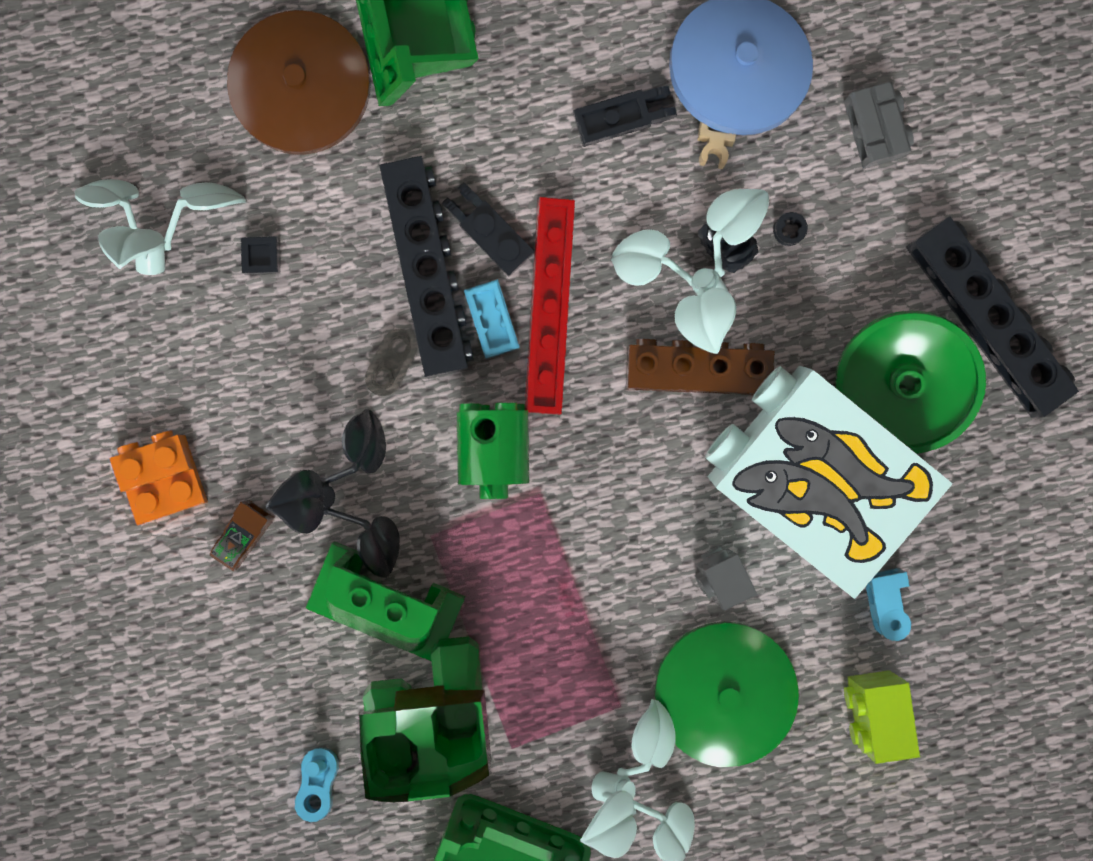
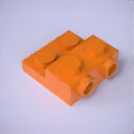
(158, 477)

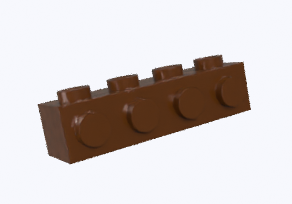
(697, 370)

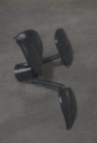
(307, 497)

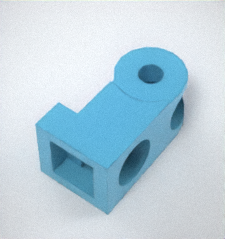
(887, 604)

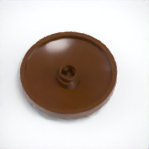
(298, 82)

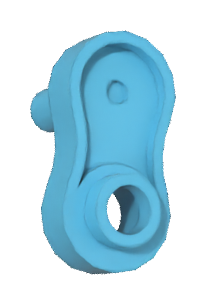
(318, 774)

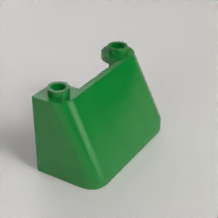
(496, 833)

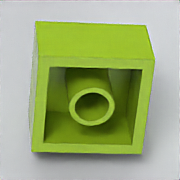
(882, 716)

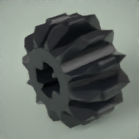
(732, 256)

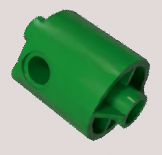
(490, 459)

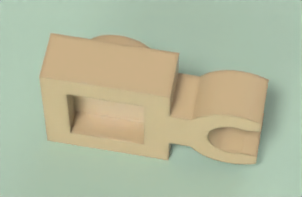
(715, 145)

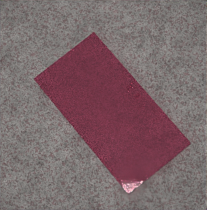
(526, 620)

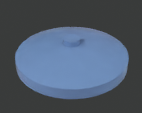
(740, 65)

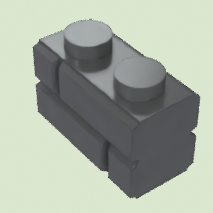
(878, 124)

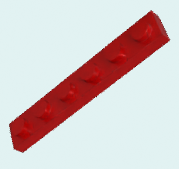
(549, 305)

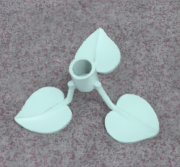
(147, 246)
(711, 313)
(614, 825)

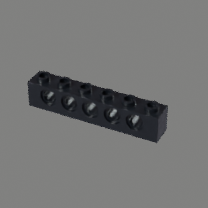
(398, 180)
(972, 311)

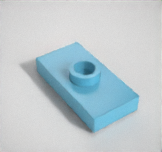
(491, 319)

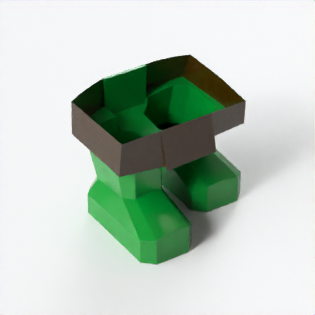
(438, 722)

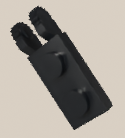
(621, 115)
(490, 232)

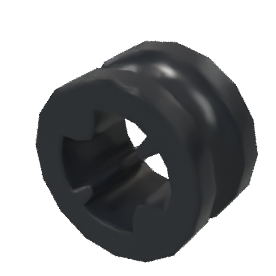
(780, 224)

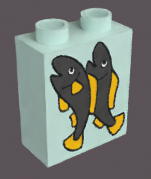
(825, 477)

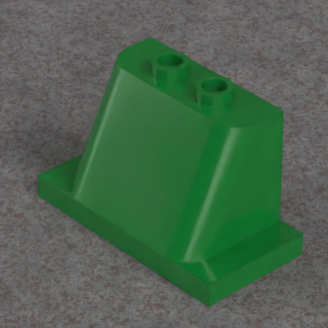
(414, 41)
(381, 610)

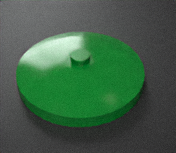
(914, 377)
(727, 693)

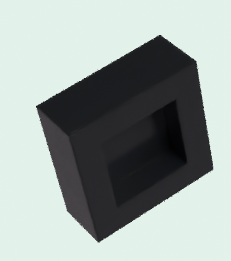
(260, 255)

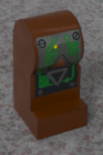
(241, 534)

